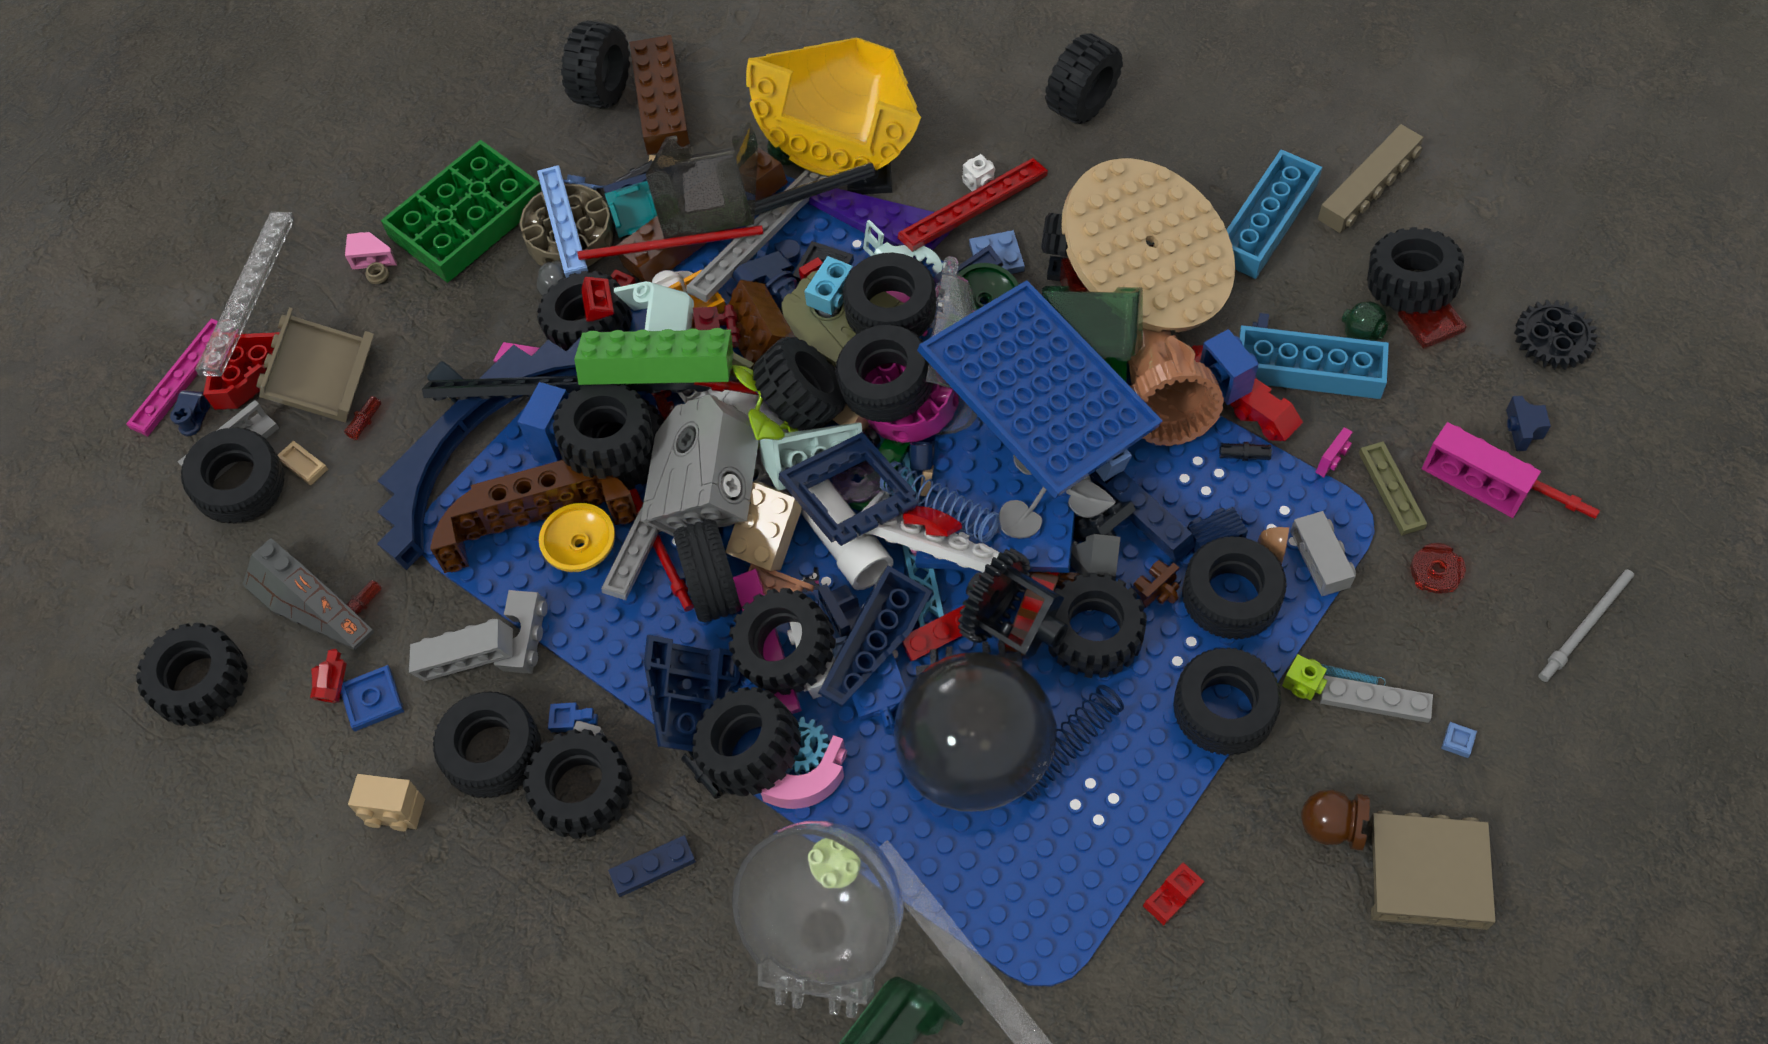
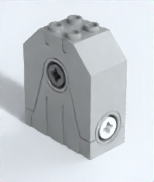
(700, 466)

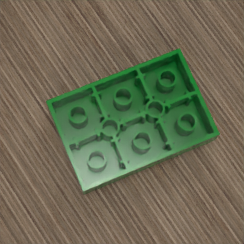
(462, 210)

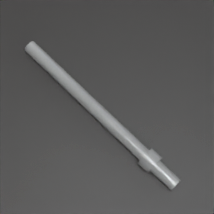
(1559, 658)

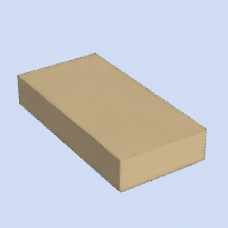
(302, 463)

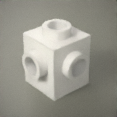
(977, 172)

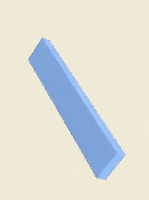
(562, 220)

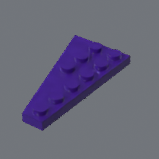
(885, 215)

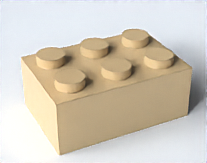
(768, 527)

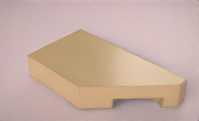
(928, 475)

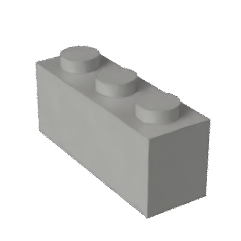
(1323, 553)

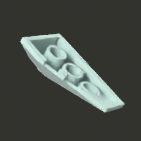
(801, 445)

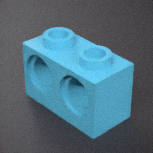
(829, 282)

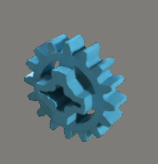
(809, 737)

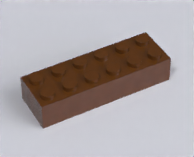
(658, 92)

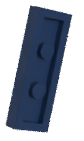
(651, 866)

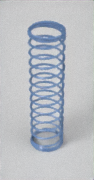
(988, 536)

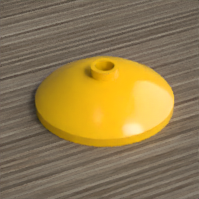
(573, 526)

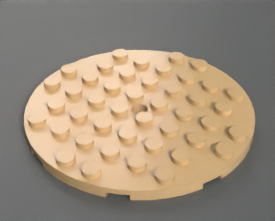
(1134, 201)

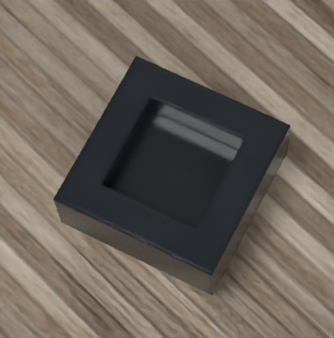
(1054, 268)

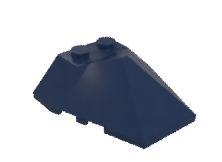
(683, 685)

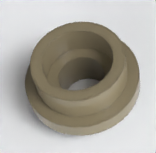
(376, 273)

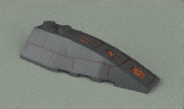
(300, 596)

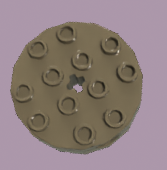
(590, 217)

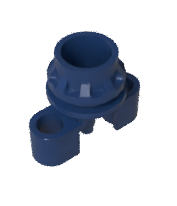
(773, 271)

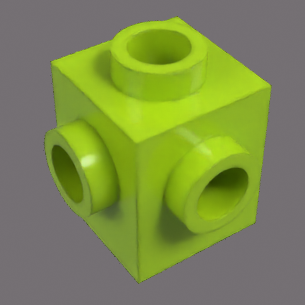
(1305, 678)

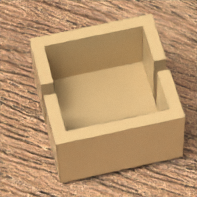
(386, 802)

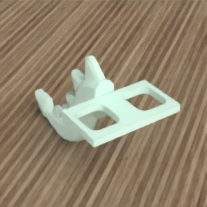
(920, 254)

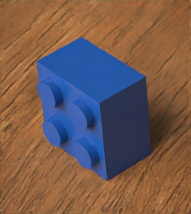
(1230, 364)

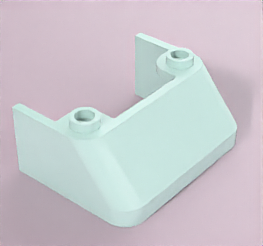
(665, 306)

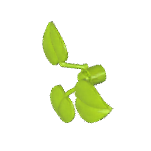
(760, 423)

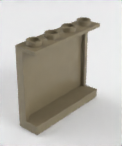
(314, 367)
(1432, 870)

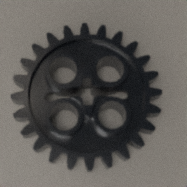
(1555, 334)

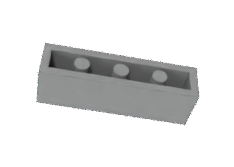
(461, 650)

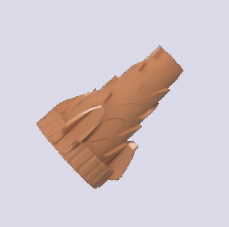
(1175, 388)

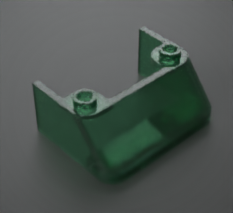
(900, 1014)

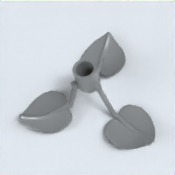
(1021, 522)

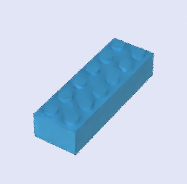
(1271, 211)
(1318, 361)

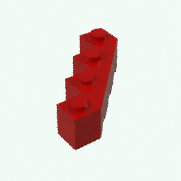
(1275, 416)

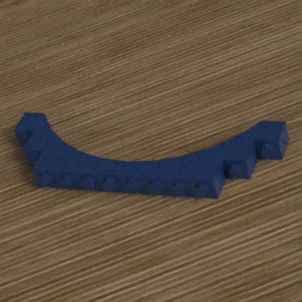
(416, 471)

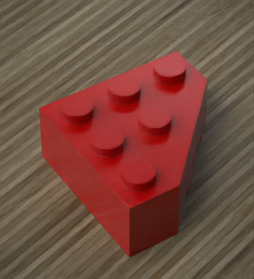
(241, 373)

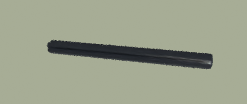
(814, 188)

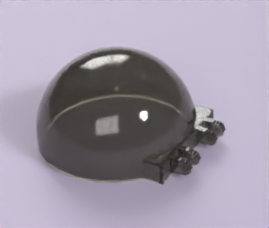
(974, 729)

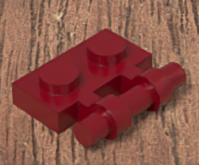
(708, 318)

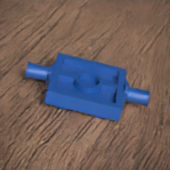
(880, 693)

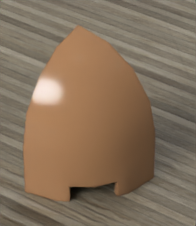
(1275, 540)

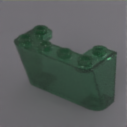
(1104, 319)

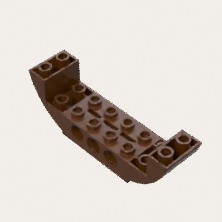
(520, 500)

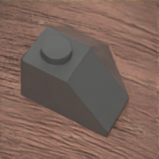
(1096, 555)

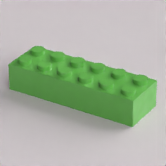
(654, 356)

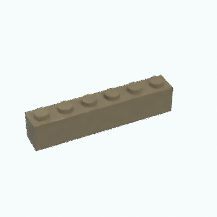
(1371, 178)

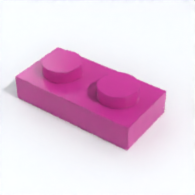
(1332, 457)

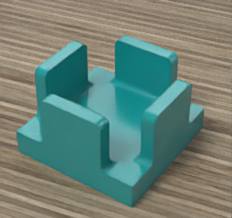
(631, 207)

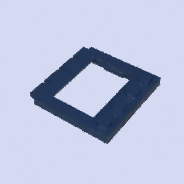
(834, 461)

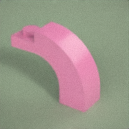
(813, 787)

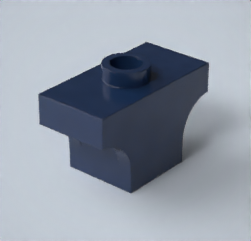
(1526, 422)

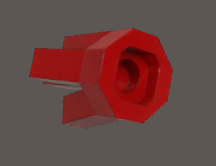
(328, 678)

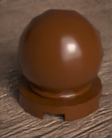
(1334, 818)

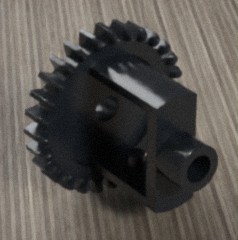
(993, 595)

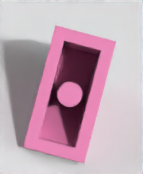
(366, 249)

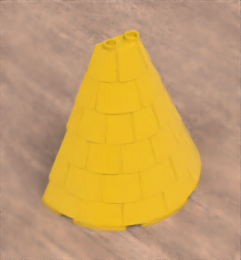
(833, 104)

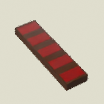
(1031, 605)

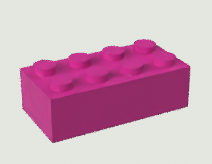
(1480, 469)

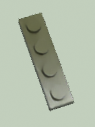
(1392, 488)

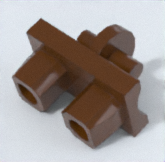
(1165, 576)

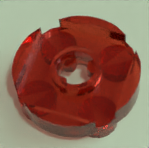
(1432, 581)

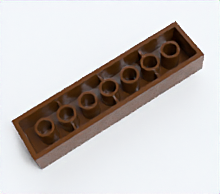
(649, 263)

